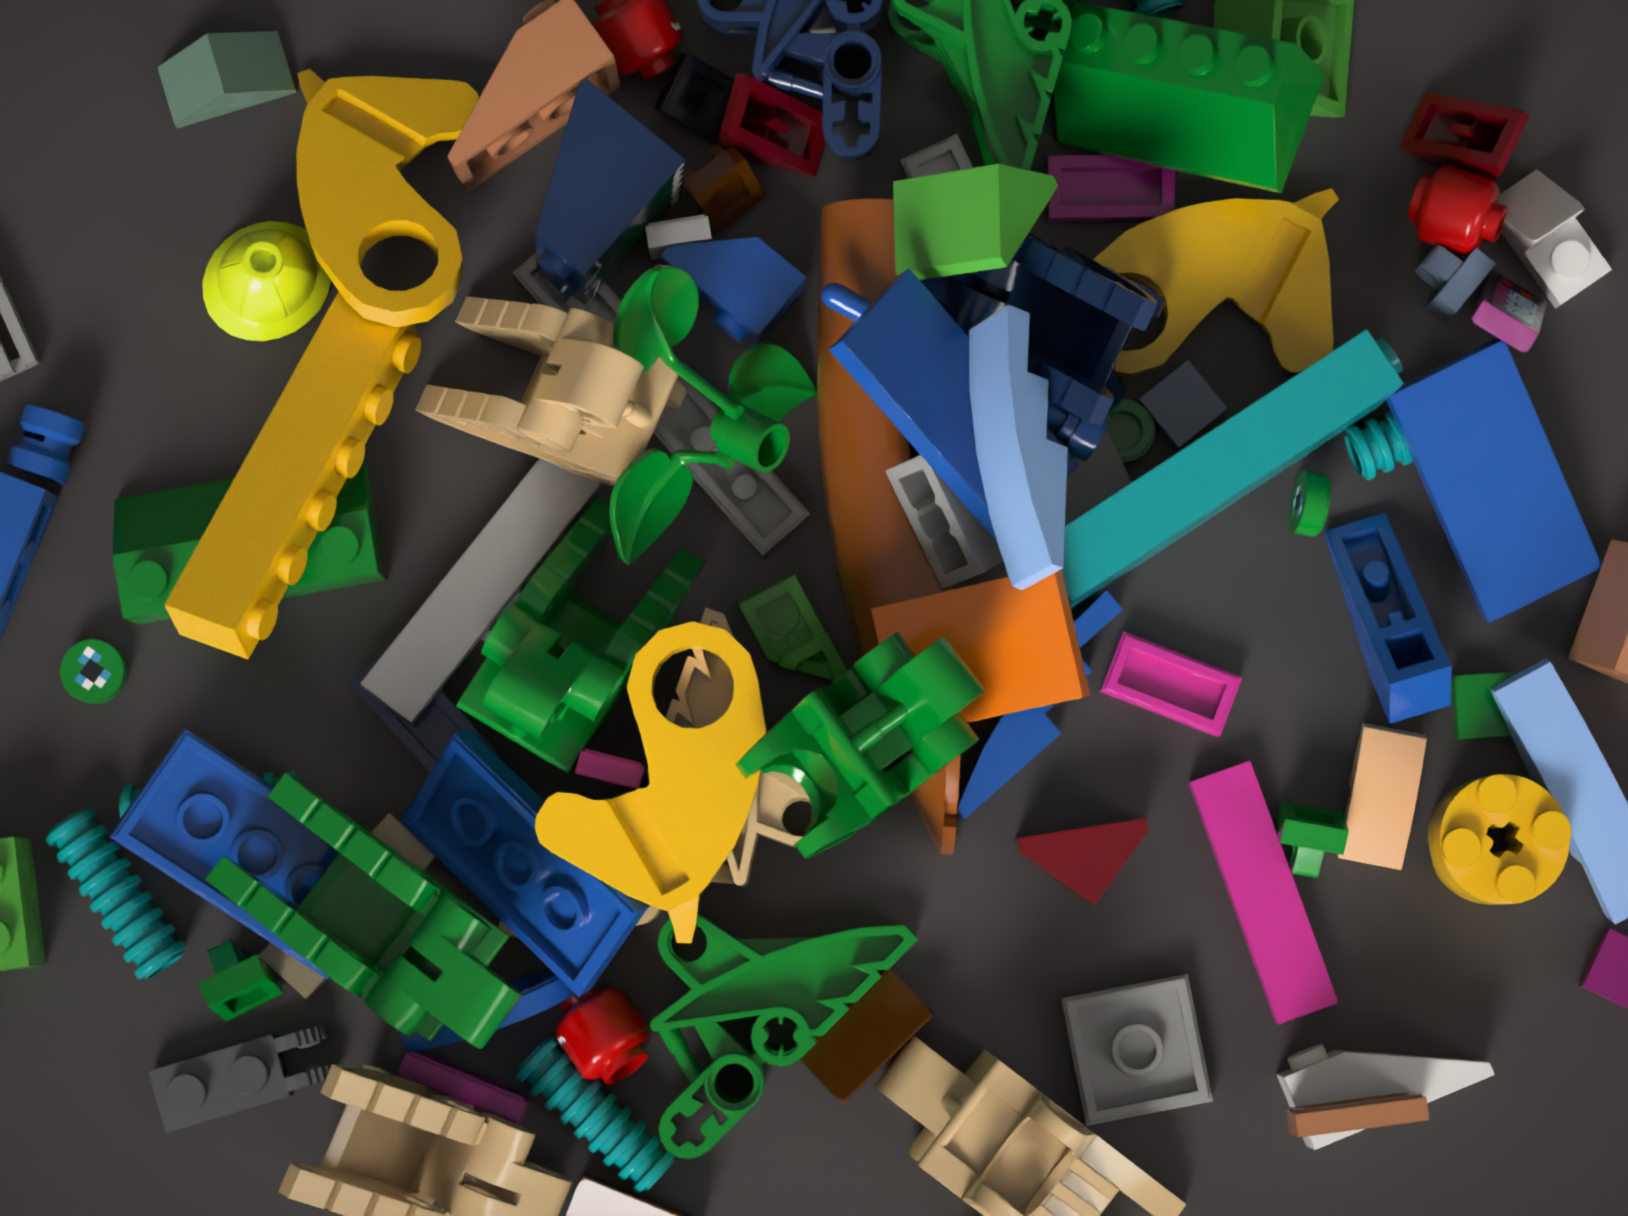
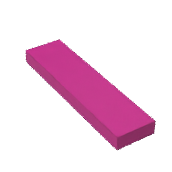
(1263, 892)

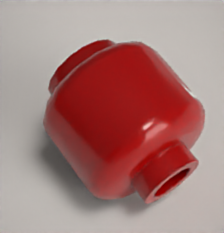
(639, 34)
(1457, 209)
(603, 1035)

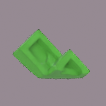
(790, 629)

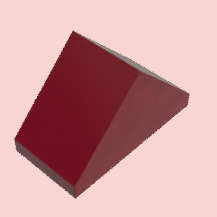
(772, 127)
(1464, 133)
(1084, 857)

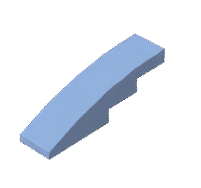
(1017, 464)
(1572, 769)

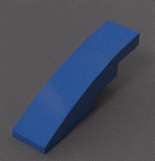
(1027, 732)

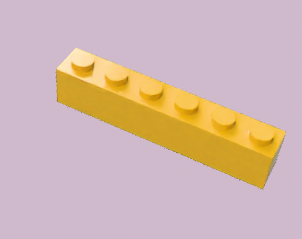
(291, 480)

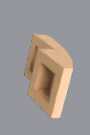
(1383, 795)

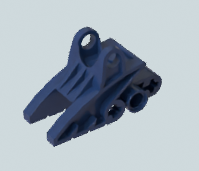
(785, 34)
(1075, 322)

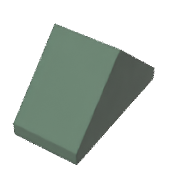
(225, 75)

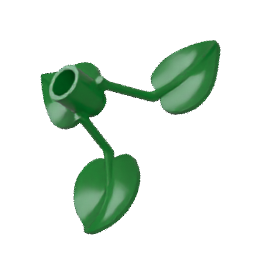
(763, 390)

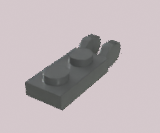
(232, 1079)

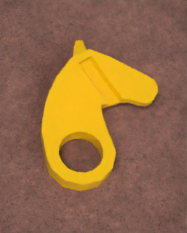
(351, 185)
(1244, 251)
(681, 828)

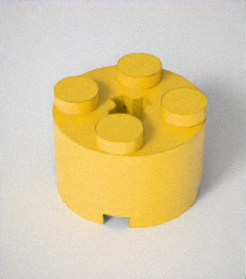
(1534, 830)

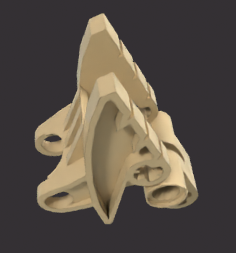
(584, 402)
(704, 696)
(1009, 1143)
(416, 1145)

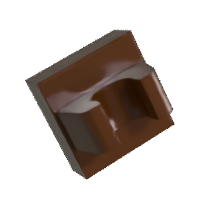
(723, 186)

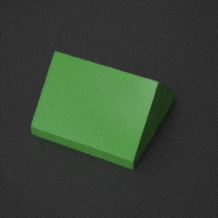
(966, 218)

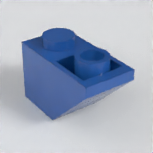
(741, 281)

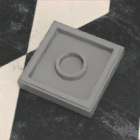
(1136, 1049)

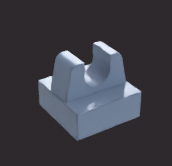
(1452, 278)

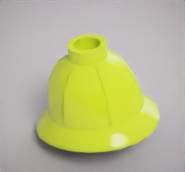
(264, 282)

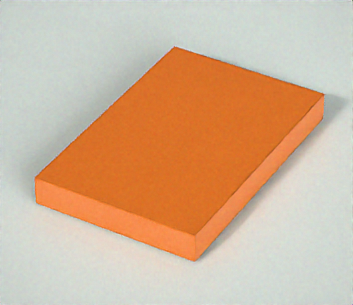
(1010, 639)

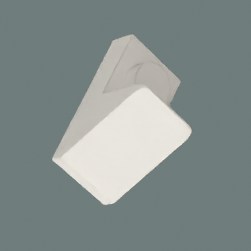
(1550, 239)

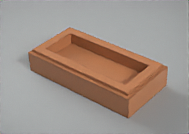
(1357, 1114)

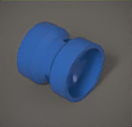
(45, 444)

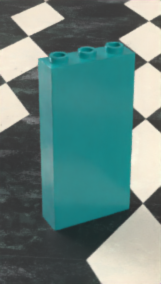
(1227, 463)

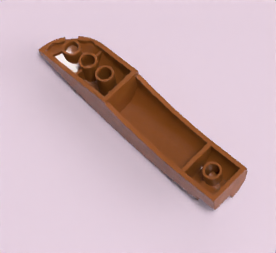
(868, 529)

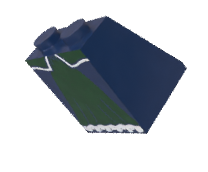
(602, 195)

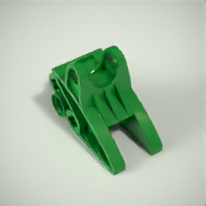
(994, 65)
(560, 662)
(863, 723)
(382, 928)
(767, 978)

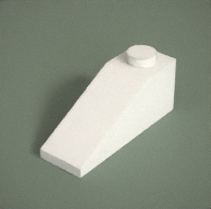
(1355, 1074)

